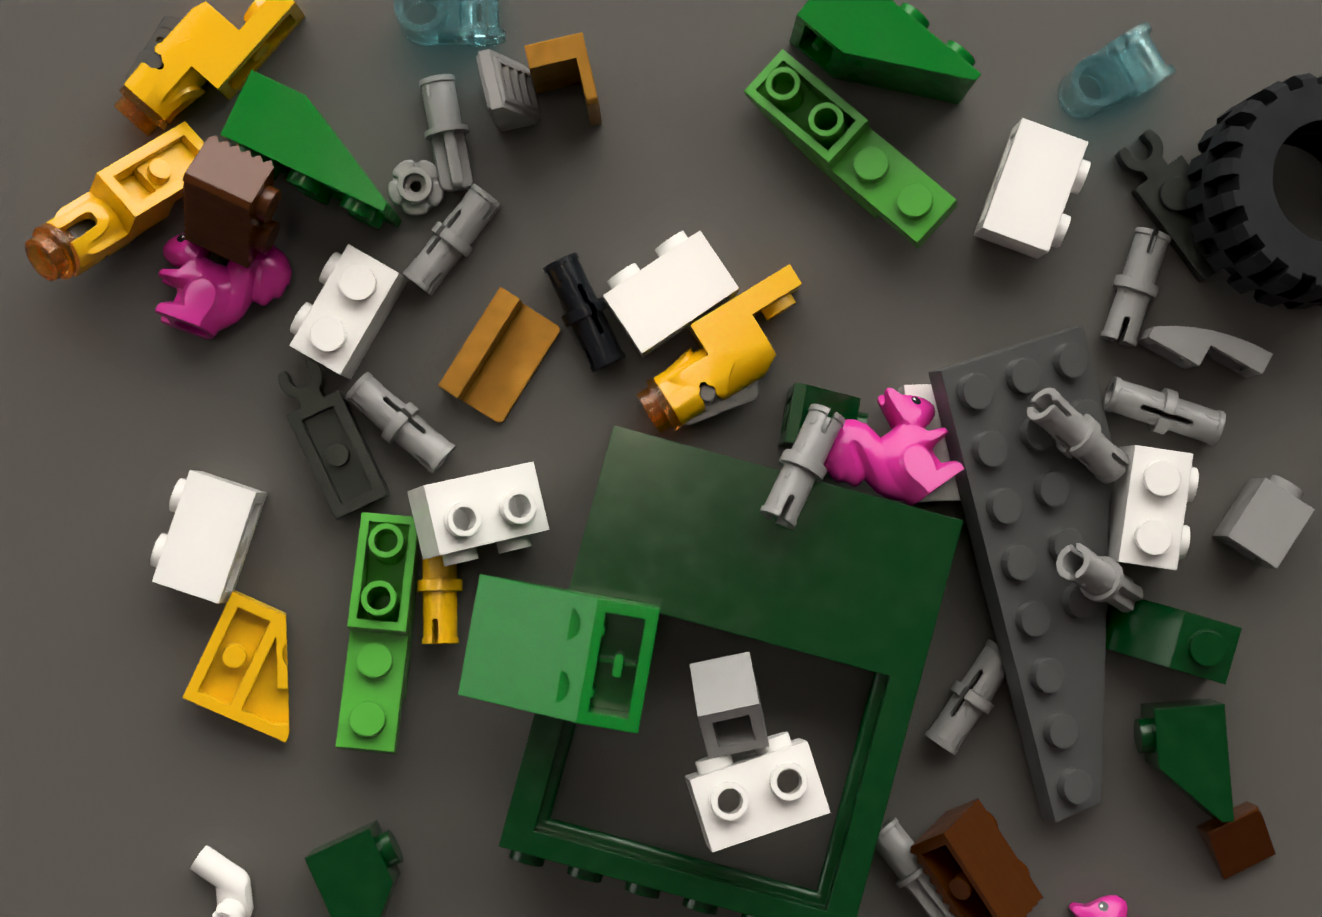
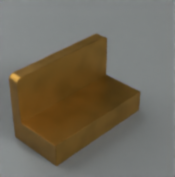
(562, 64)
(500, 356)

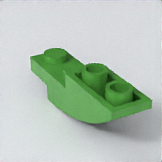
(849, 150)
(379, 634)

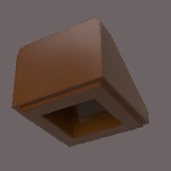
(1237, 843)

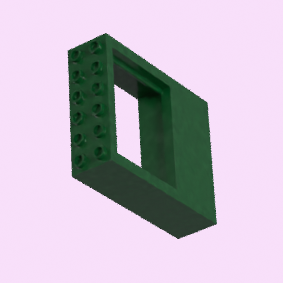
(845, 585)

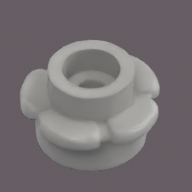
(400, 188)

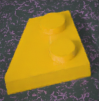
(246, 667)

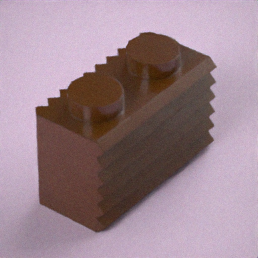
(230, 202)
(975, 865)

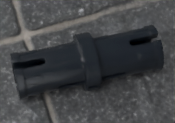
(584, 312)

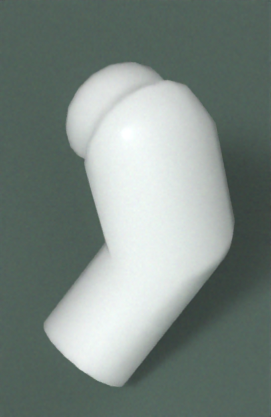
(231, 883)

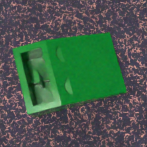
(883, 48)
(303, 145)
(559, 652)

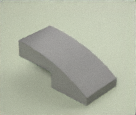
(1189, 345)

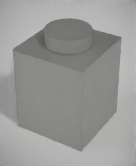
(1264, 520)
(728, 705)

